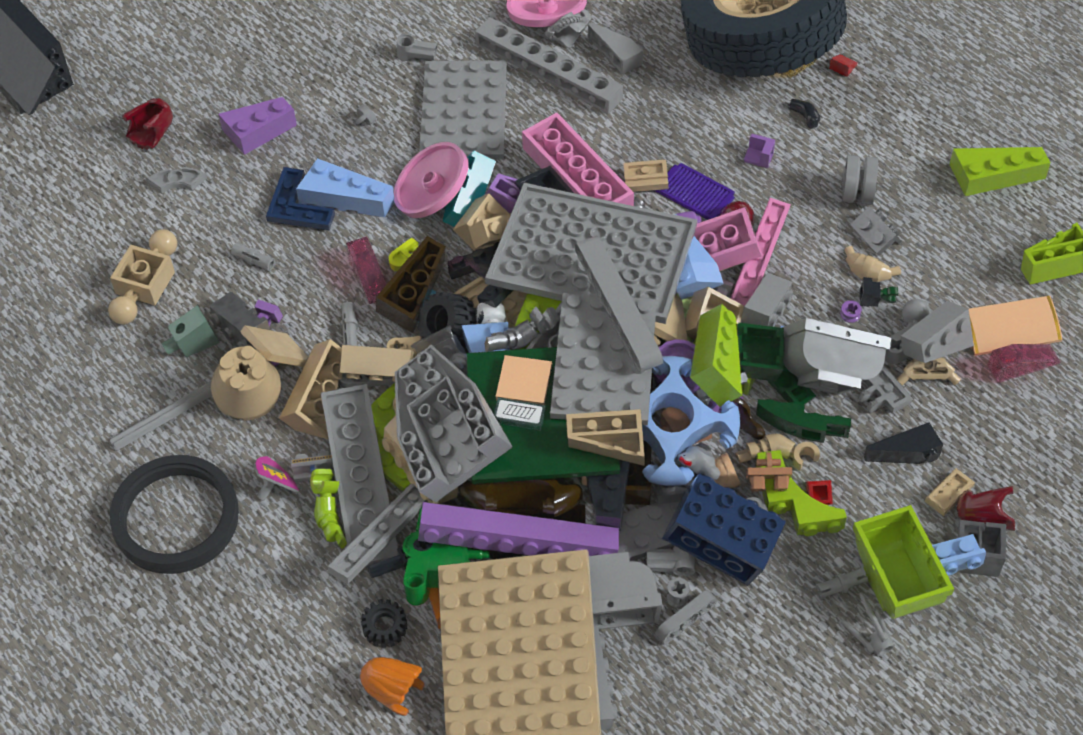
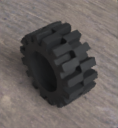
(384, 636)

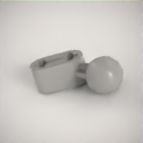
(912, 313)

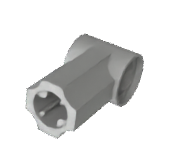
(410, 48)
(671, 561)

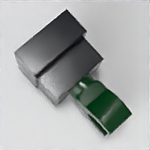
(871, 293)

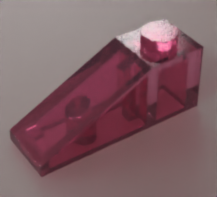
(366, 267)
(1020, 360)

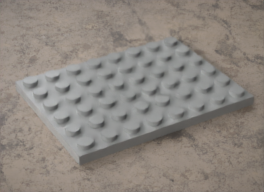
(546, 223)

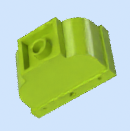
(901, 562)

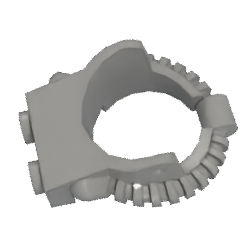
(569, 28)

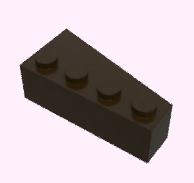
(412, 285)

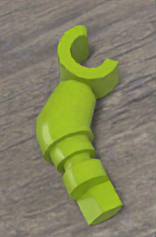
(325, 505)

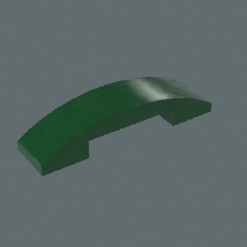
(788, 388)

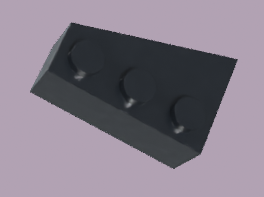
(609, 496)

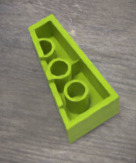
(717, 356)

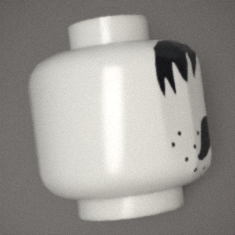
(489, 314)

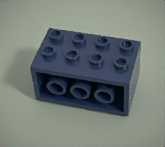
(724, 529)

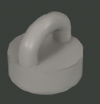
(365, 115)

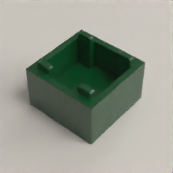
(761, 351)

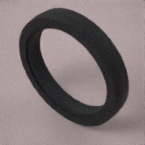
(163, 468)

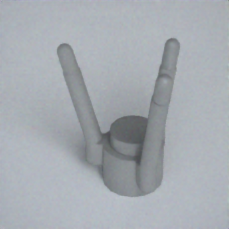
(880, 640)

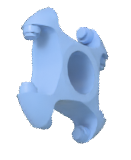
(703, 422)

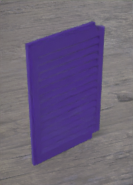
(696, 191)

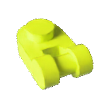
(401, 254)

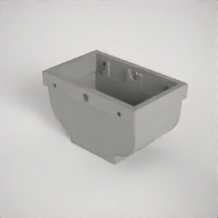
(830, 359)
(623, 592)

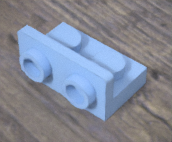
(960, 554)

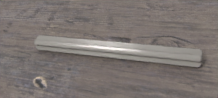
(161, 417)

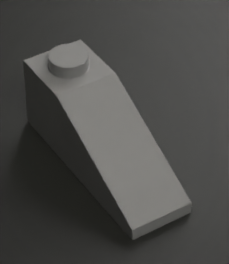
(616, 47)

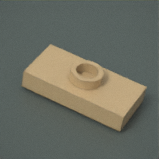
(947, 493)

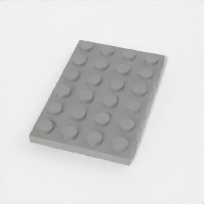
(465, 106)
(593, 363)

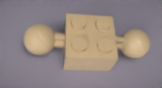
(142, 276)

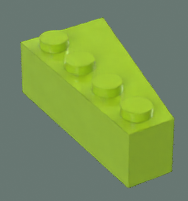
(997, 168)

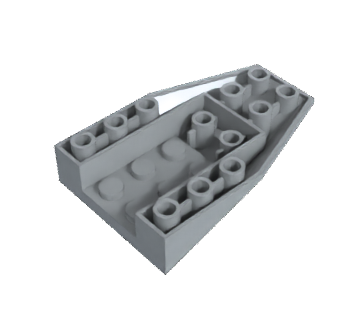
(443, 424)

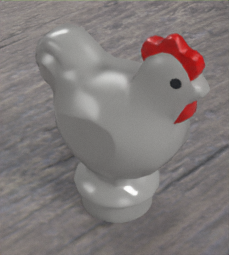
(700, 460)

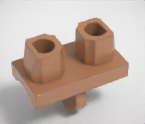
(758, 475)

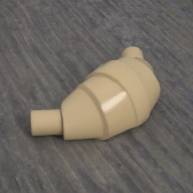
(869, 266)
(931, 370)

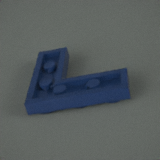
(285, 210)

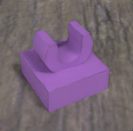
(269, 311)

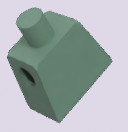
(190, 334)

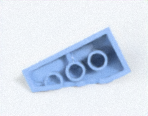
(698, 272)

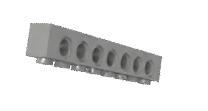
(549, 65)

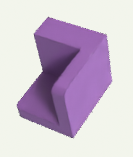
(760, 150)

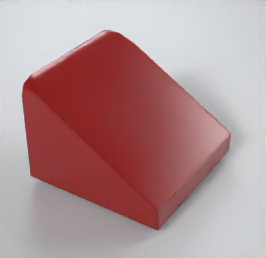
(842, 65)
(820, 491)

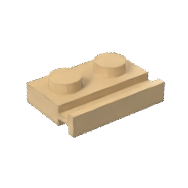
(646, 175)

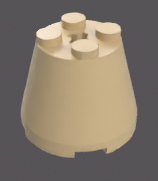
(245, 384)

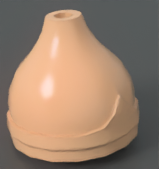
(728, 475)

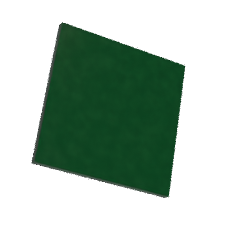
(533, 452)

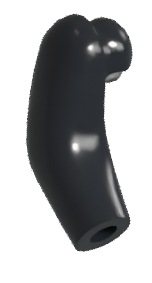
(807, 110)

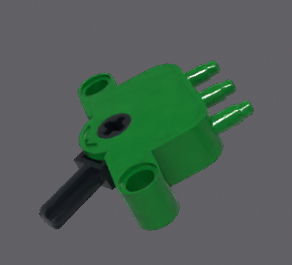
(421, 564)

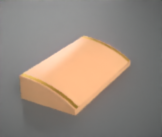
(1014, 323)

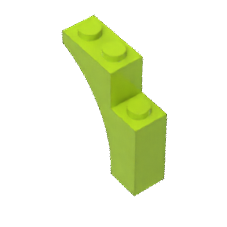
(807, 513)

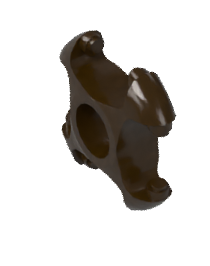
(539, 493)

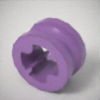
(847, 317)

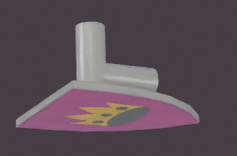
(272, 474)

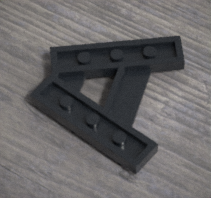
(479, 262)

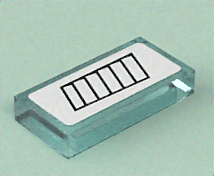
(519, 413)

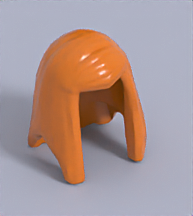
(389, 681)

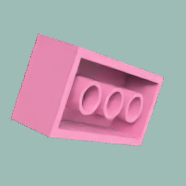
(729, 238)

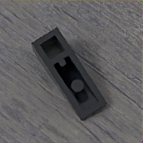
(908, 447)

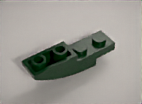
(792, 420)

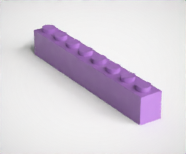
(512, 532)

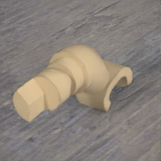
(775, 442)

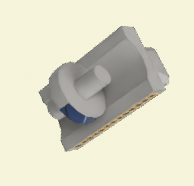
(303, 465)

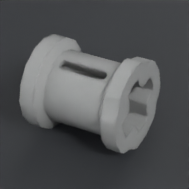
(680, 592)

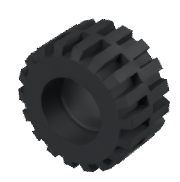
(445, 310)

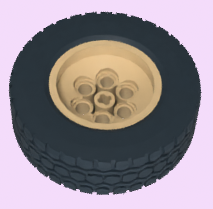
(761, 34)

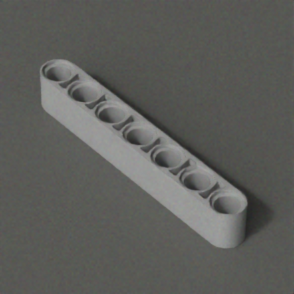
(618, 304)

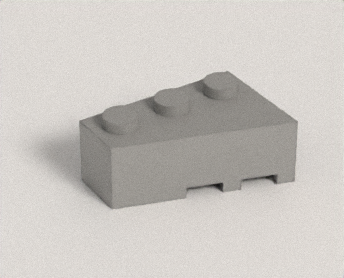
(939, 333)

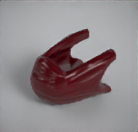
(148, 123)
(985, 507)

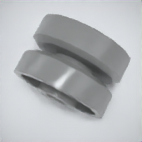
(857, 179)

